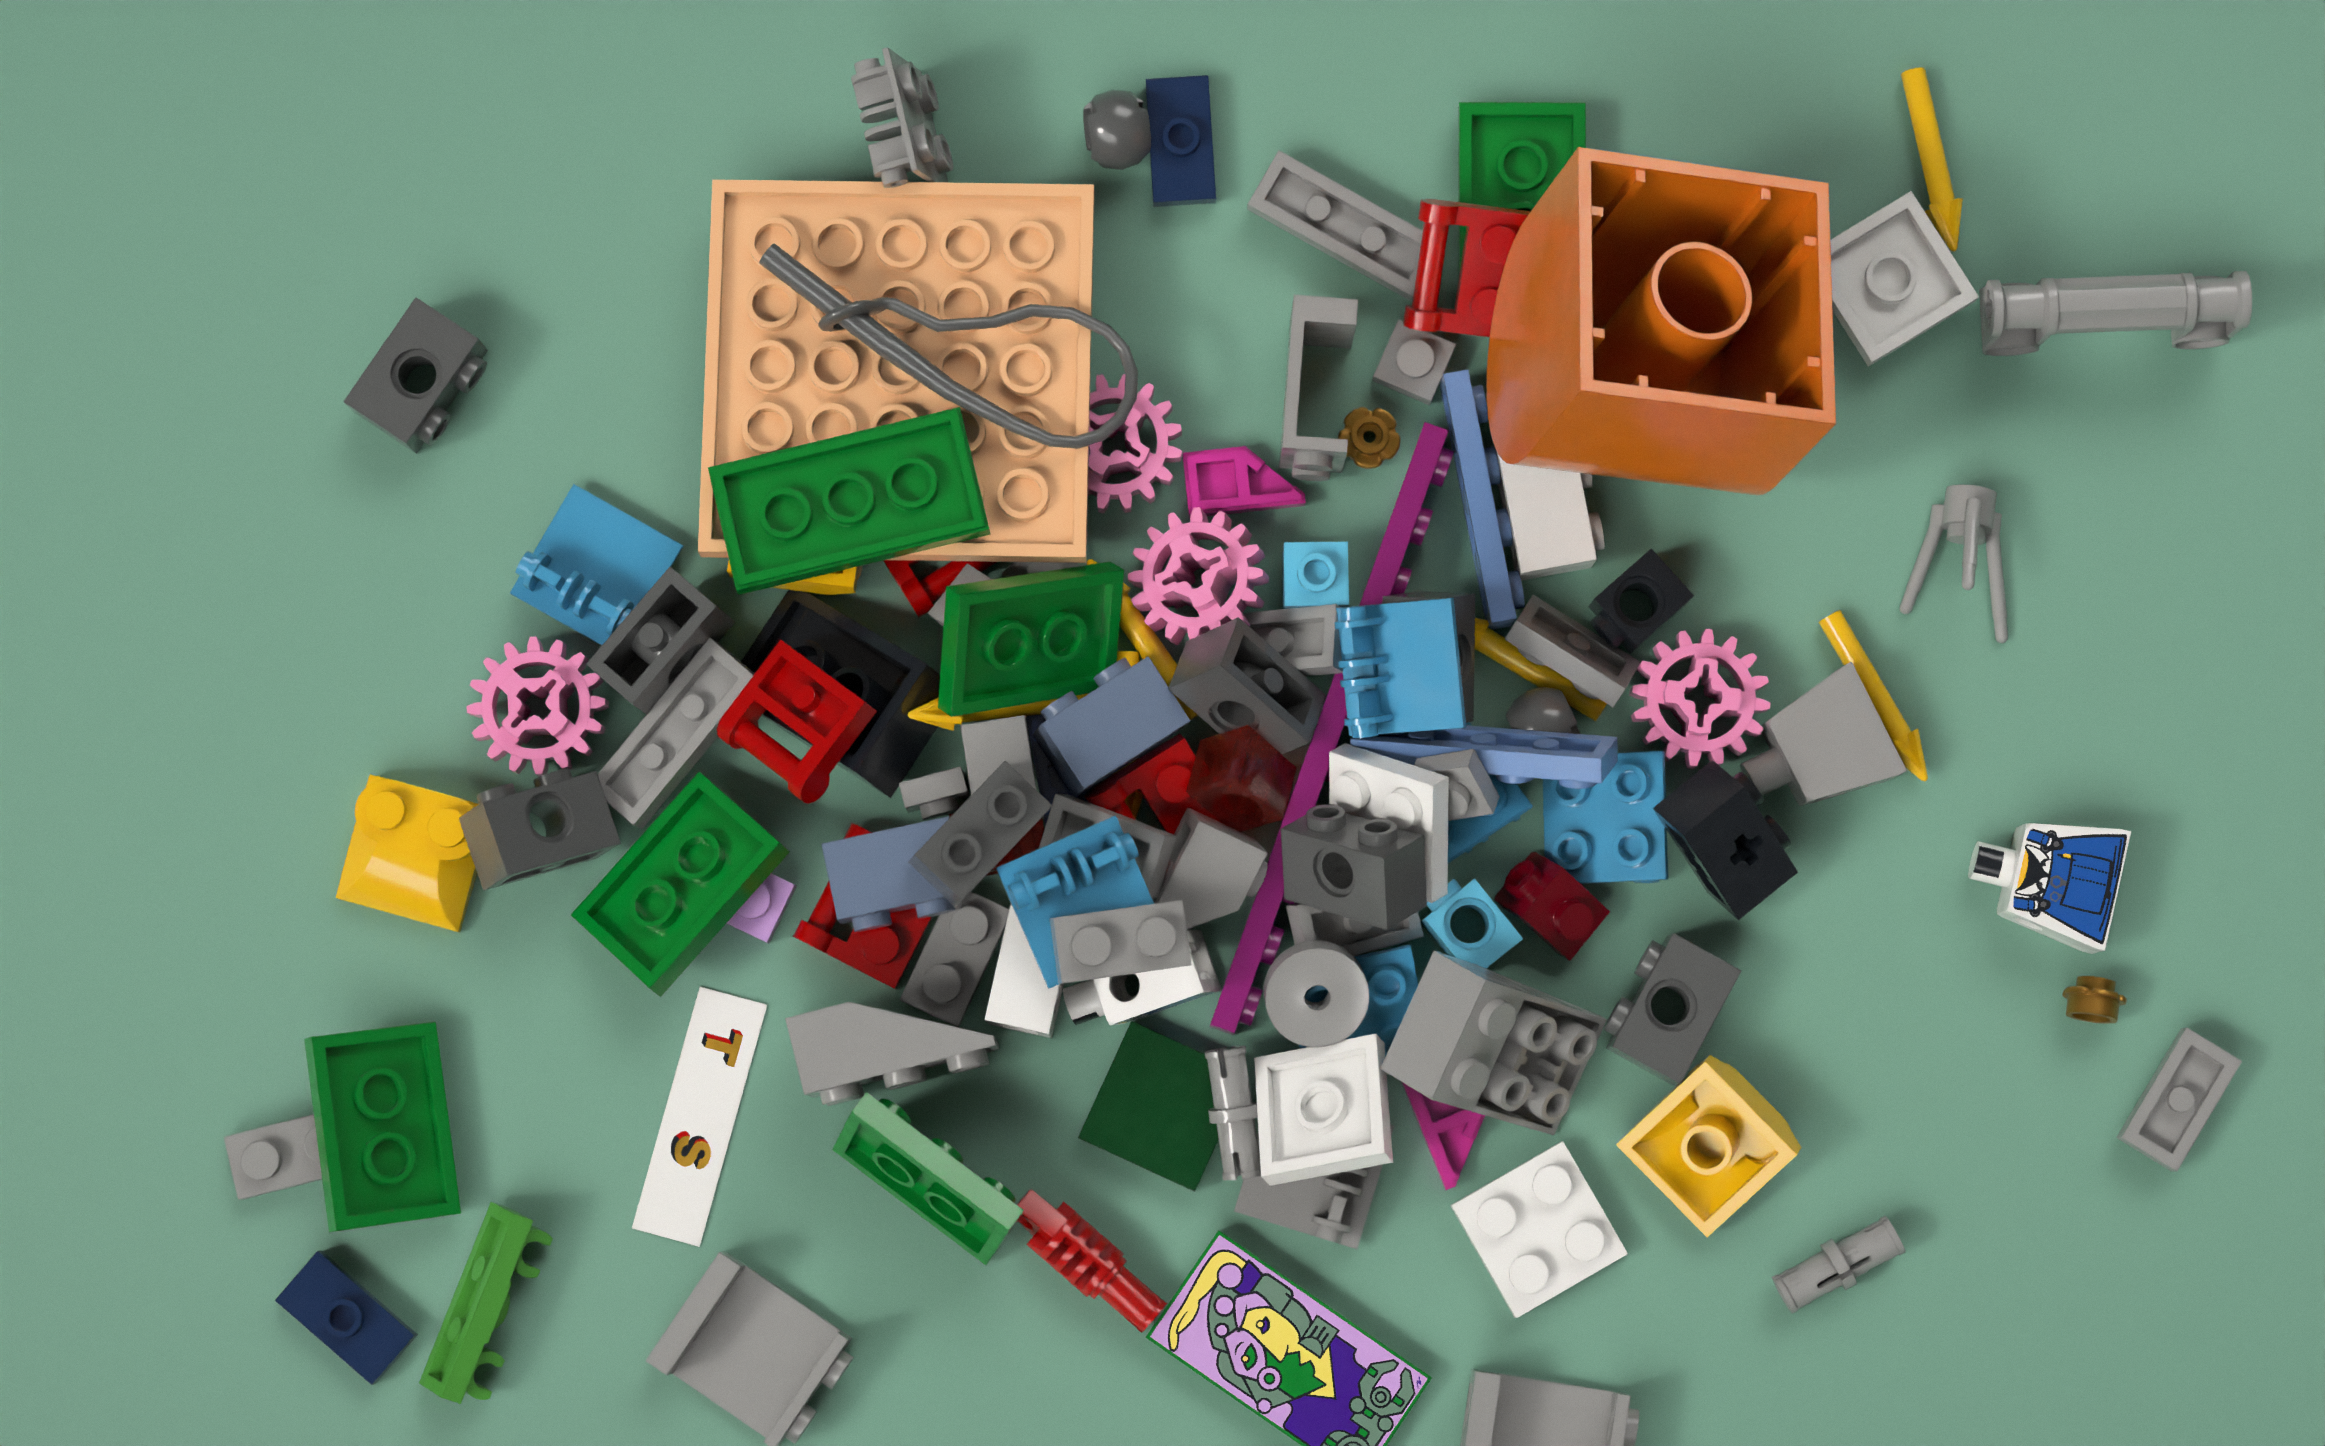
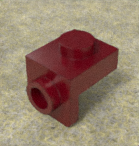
(1551, 904)

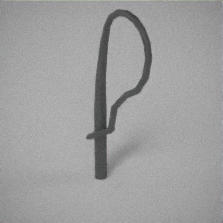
(857, 320)

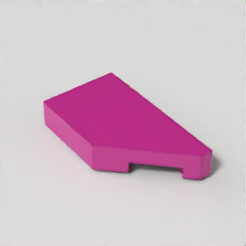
(1235, 483)
(1447, 1133)

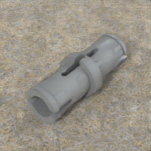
(1233, 1112)
(1838, 1264)

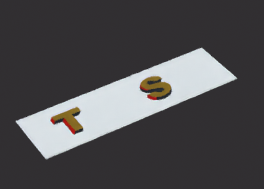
(699, 1116)

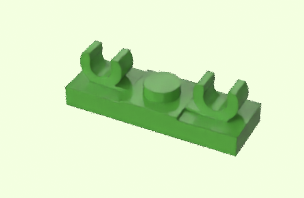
(480, 1304)

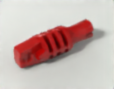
(1087, 1259)

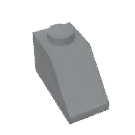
(1211, 869)

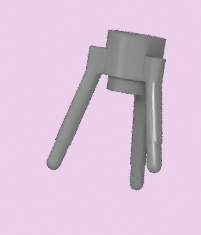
(1969, 521)

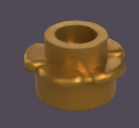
(1382, 425)
(2093, 1000)

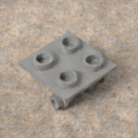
(903, 93)
(1320, 1206)

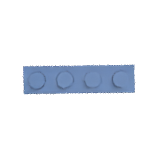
(1476, 472)
(1509, 753)

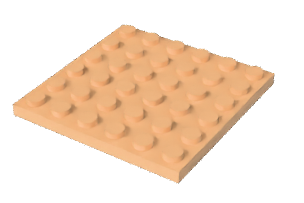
(950, 254)

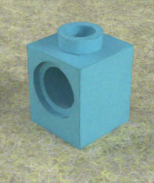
(1315, 574)
(1498, 934)

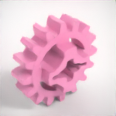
(1140, 461)
(1221, 569)
(1727, 700)
(515, 728)

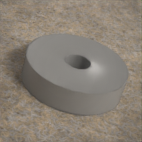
(1322, 1021)

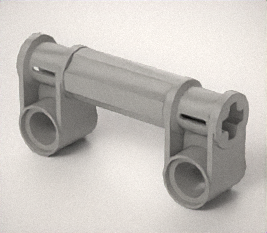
(2196, 309)

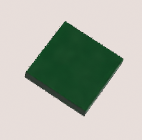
(1155, 1108)

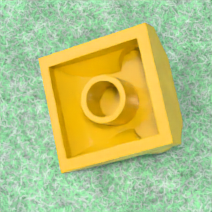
(409, 854)
(1711, 1143)

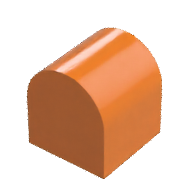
(1666, 325)

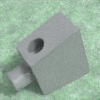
(1826, 743)

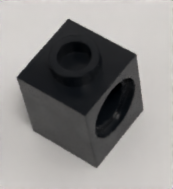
(1656, 581)

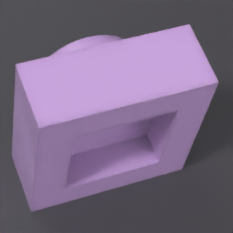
(764, 908)

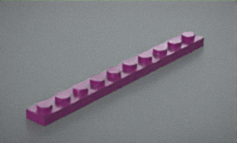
(1260, 938)

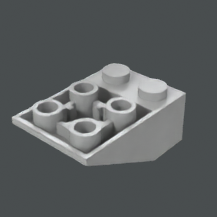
(860, 1044)
(1492, 1044)

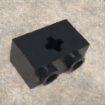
(1727, 838)

